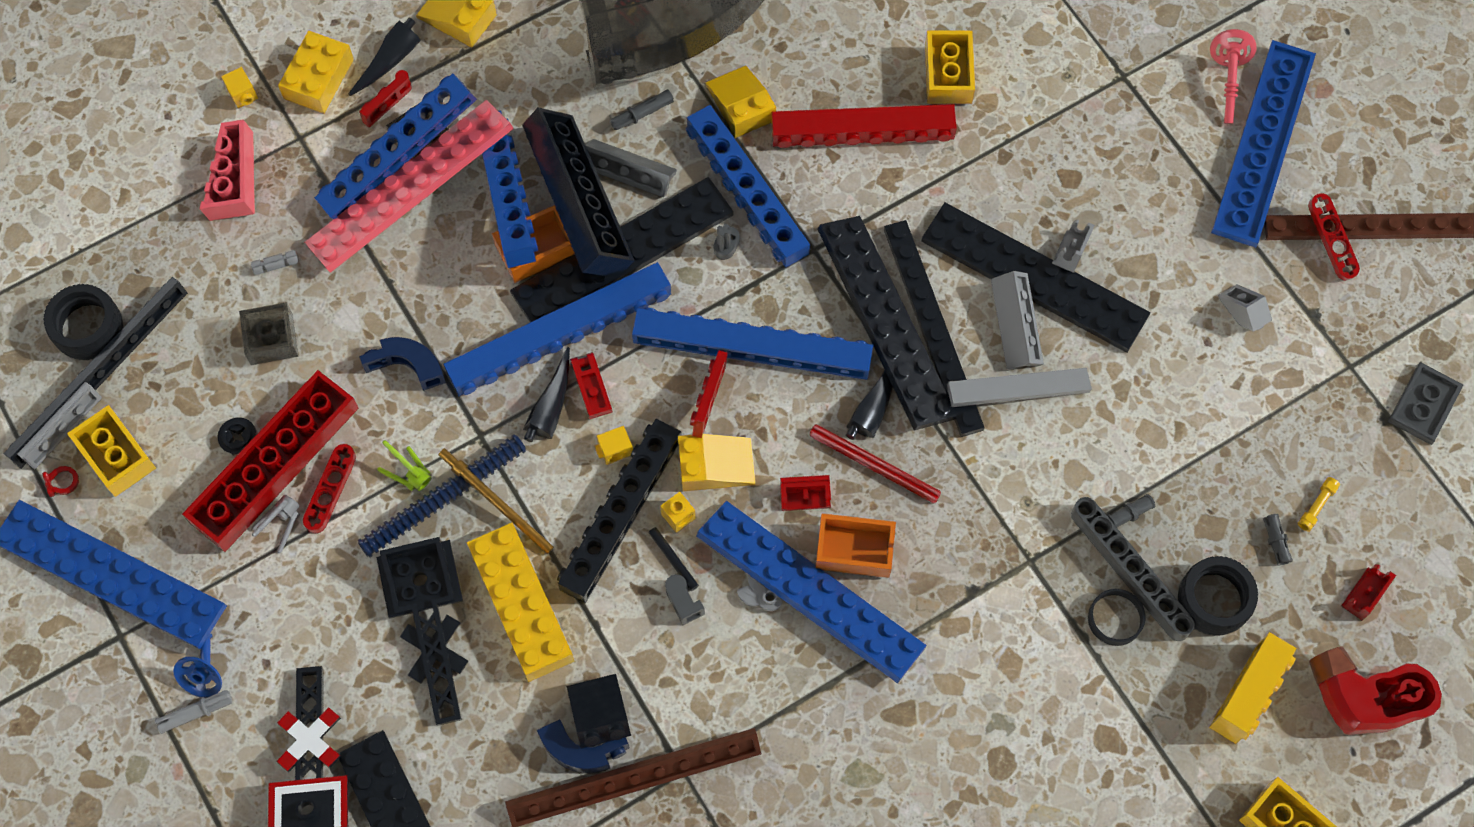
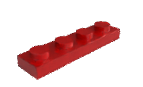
(705, 401)

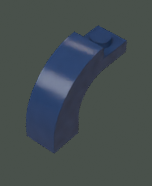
(408, 353)
(574, 758)

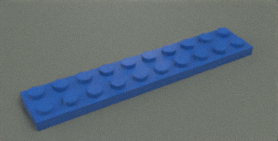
(1263, 144)
(110, 574)
(811, 591)

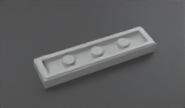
(59, 425)

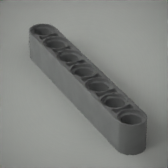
(1134, 581)

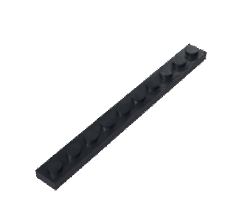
(930, 320)
(109, 358)

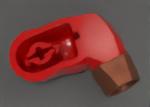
(1377, 701)

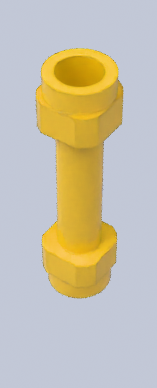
(1309, 518)

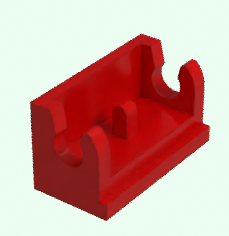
(805, 493)
(1367, 592)

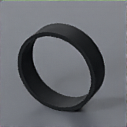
(1131, 597)

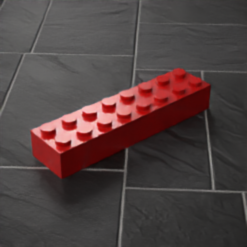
(271, 461)

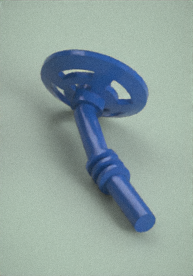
(199, 673)

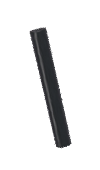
(673, 558)

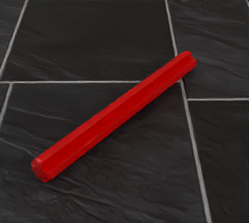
(875, 463)

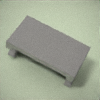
(1072, 246)

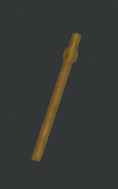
(460, 469)

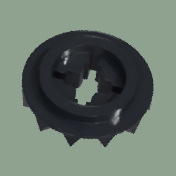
(237, 426)

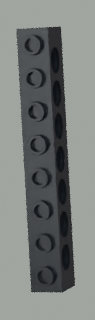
(582, 586)

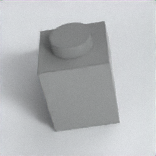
(1246, 307)

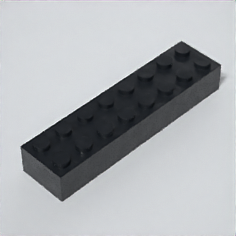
(577, 193)

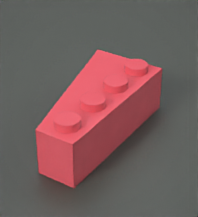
(232, 174)

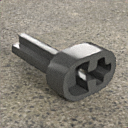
(724, 246)

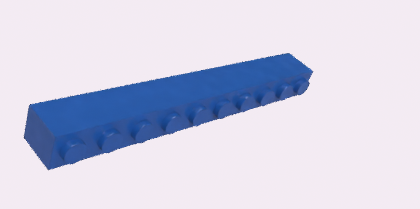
(557, 329)
(752, 343)

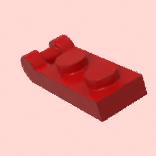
(386, 98)
(591, 386)

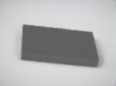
(1425, 403)

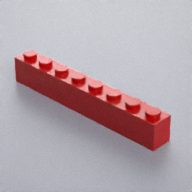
(863, 125)

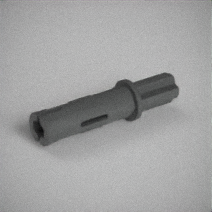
(643, 109)

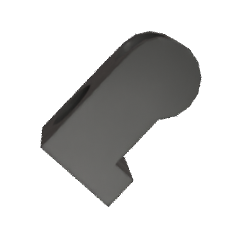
(681, 601)

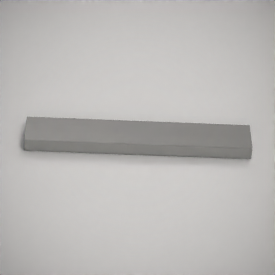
(1019, 387)

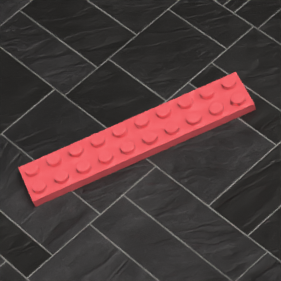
(408, 186)

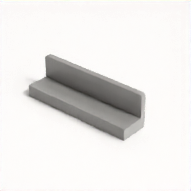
(1017, 320)

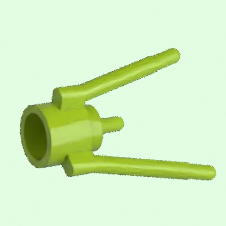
(417, 477)

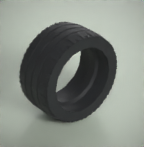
(70, 300)
(1238, 576)

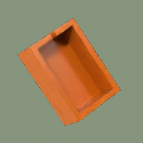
(551, 243)
(855, 545)

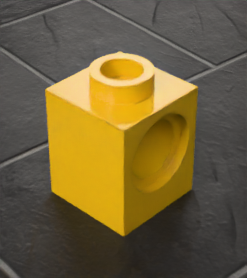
(239, 87)
(613, 445)
(678, 512)

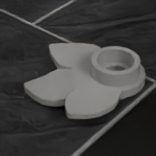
(756, 595)

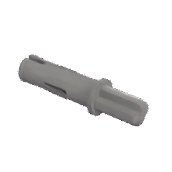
(194, 711)

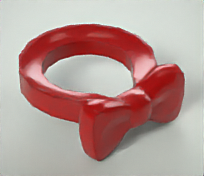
(49, 477)

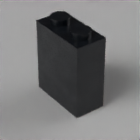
(598, 711)

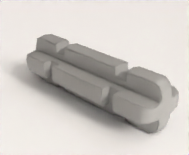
(274, 262)

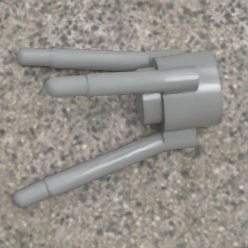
(284, 509)

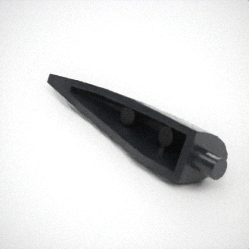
(395, 47)
(547, 410)
(871, 410)

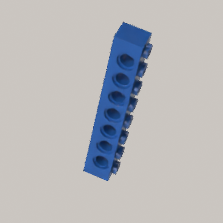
(708, 121)
(407, 146)
(508, 203)

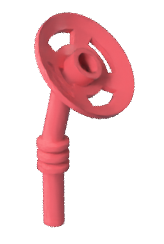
(1233, 56)

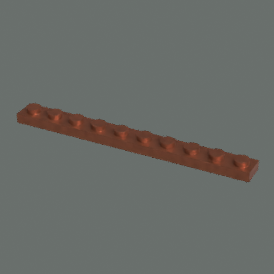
(1374, 226)
(633, 778)

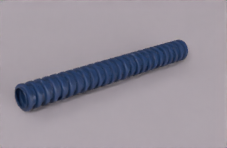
(440, 496)

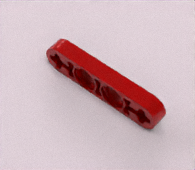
(1329, 238)
(332, 489)

